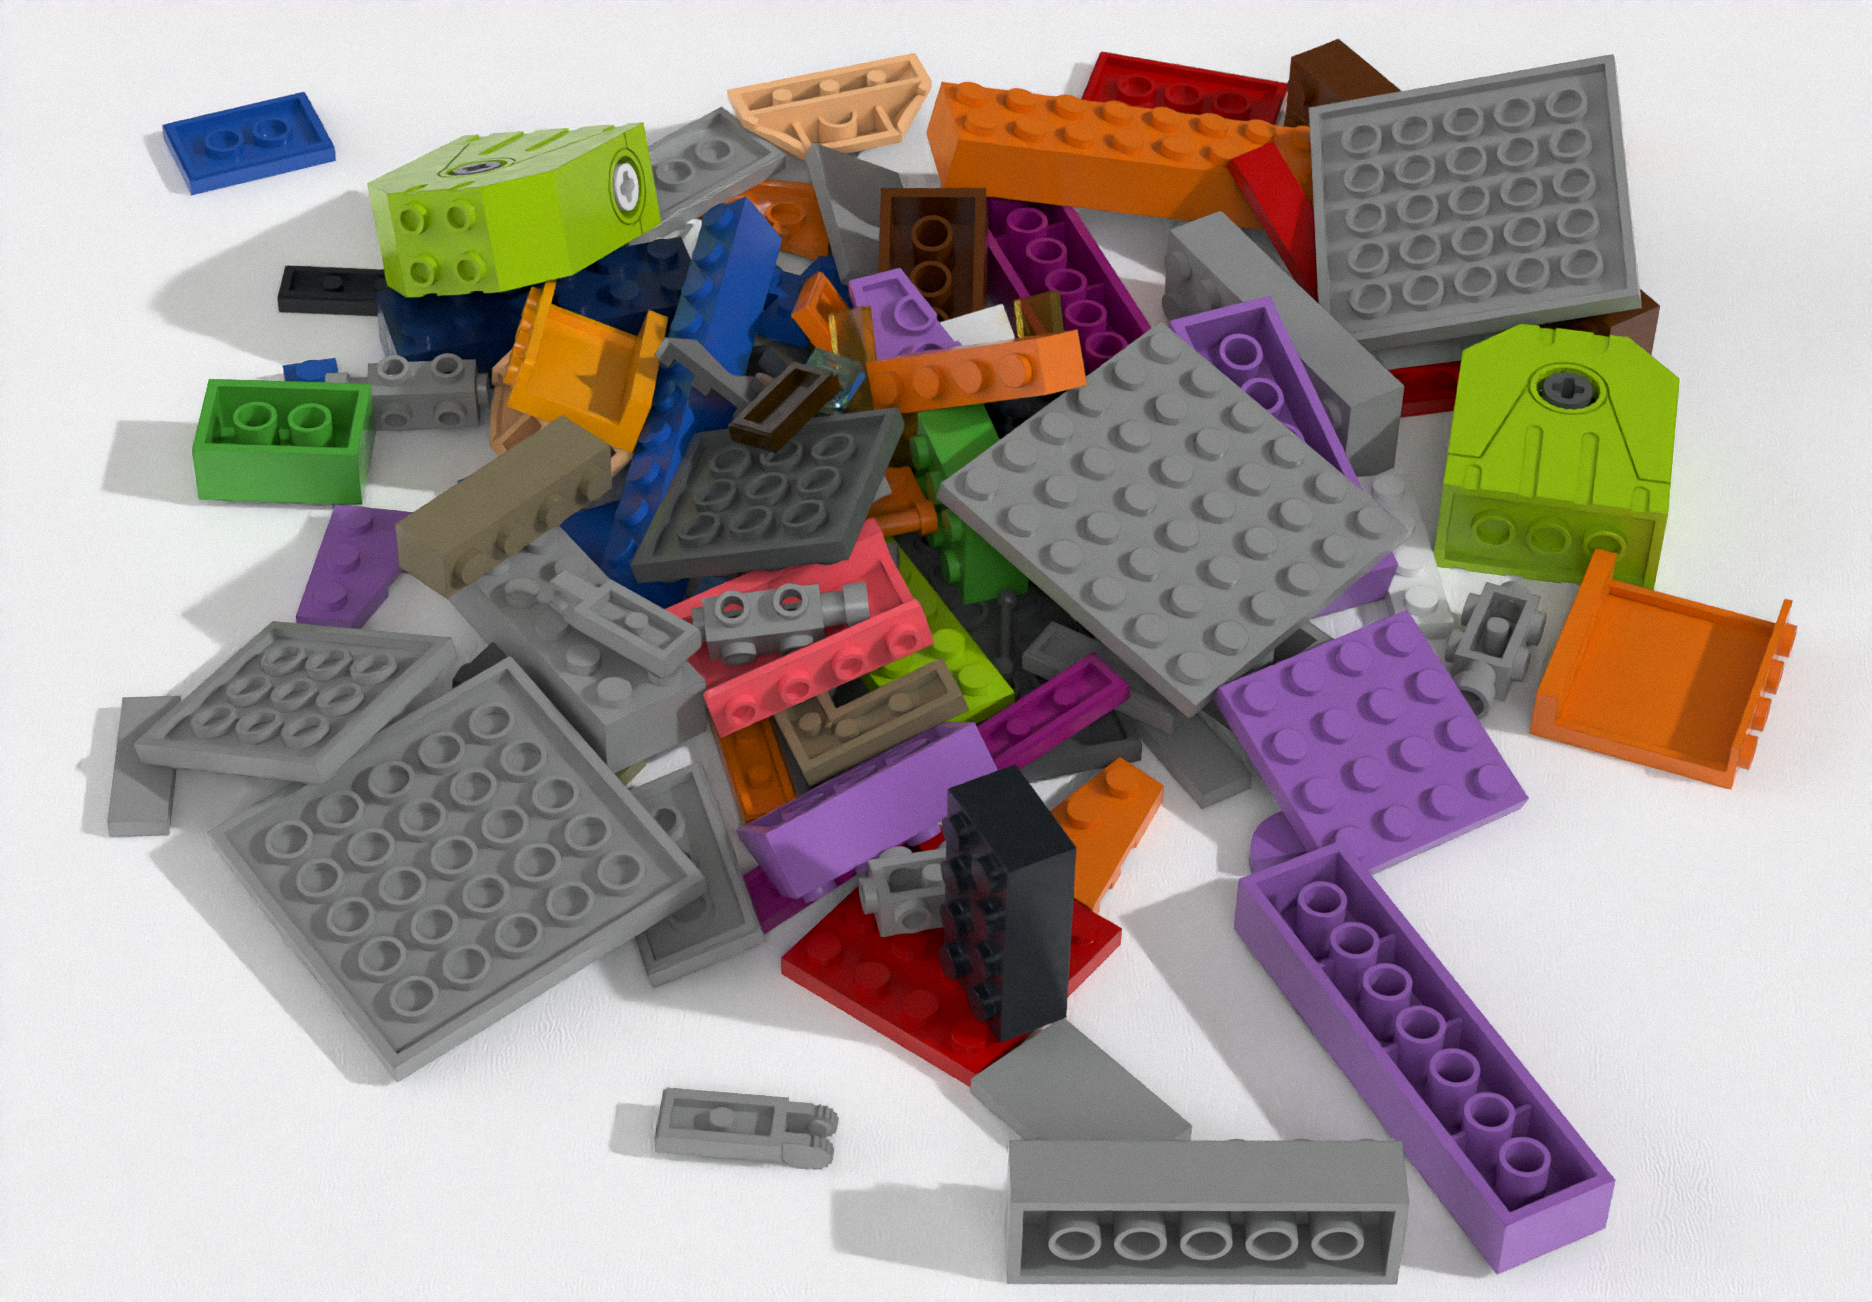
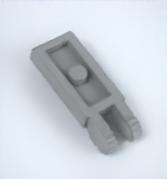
(745, 1127)

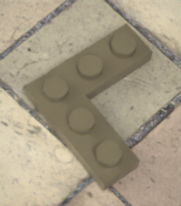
(835, 739)

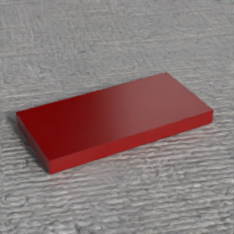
(1184, 89)

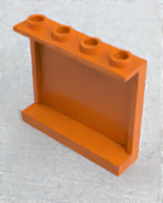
(1661, 678)

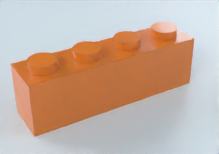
(978, 373)

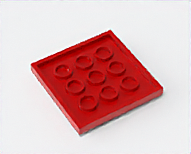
(903, 990)

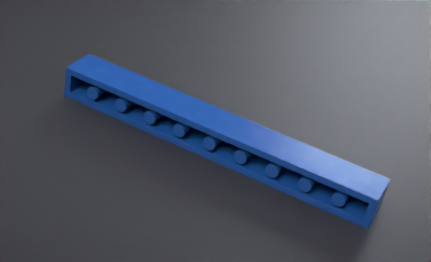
(722, 312)

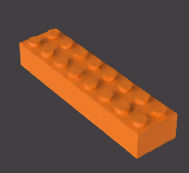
(1101, 153)

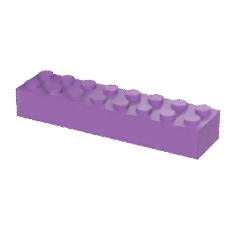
(1423, 1057)

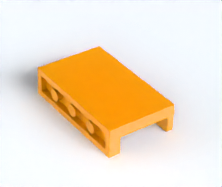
(583, 369)

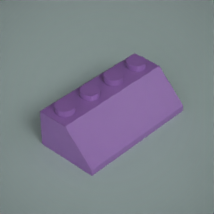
(865, 811)

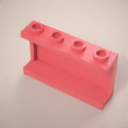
(771, 683)

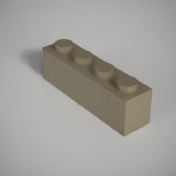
(504, 506)

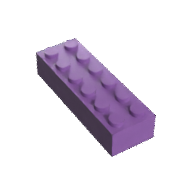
(1259, 357)

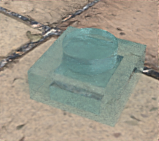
(849, 374)

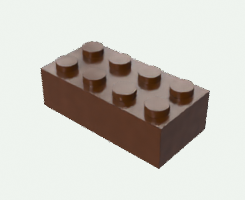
(938, 244)

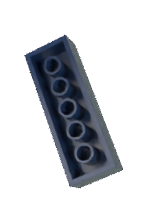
(484, 325)

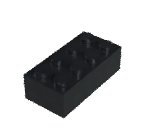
(1007, 903)

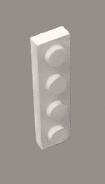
(1417, 578)

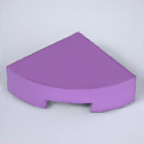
(1274, 843)

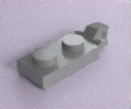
(625, 622)

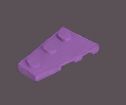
(899, 314)
(352, 567)

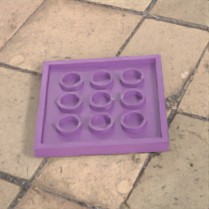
(1371, 745)

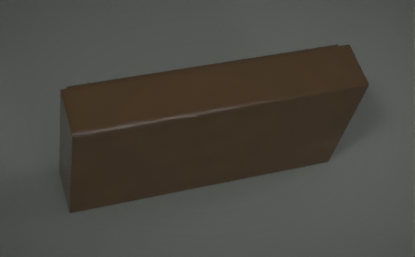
(784, 407)

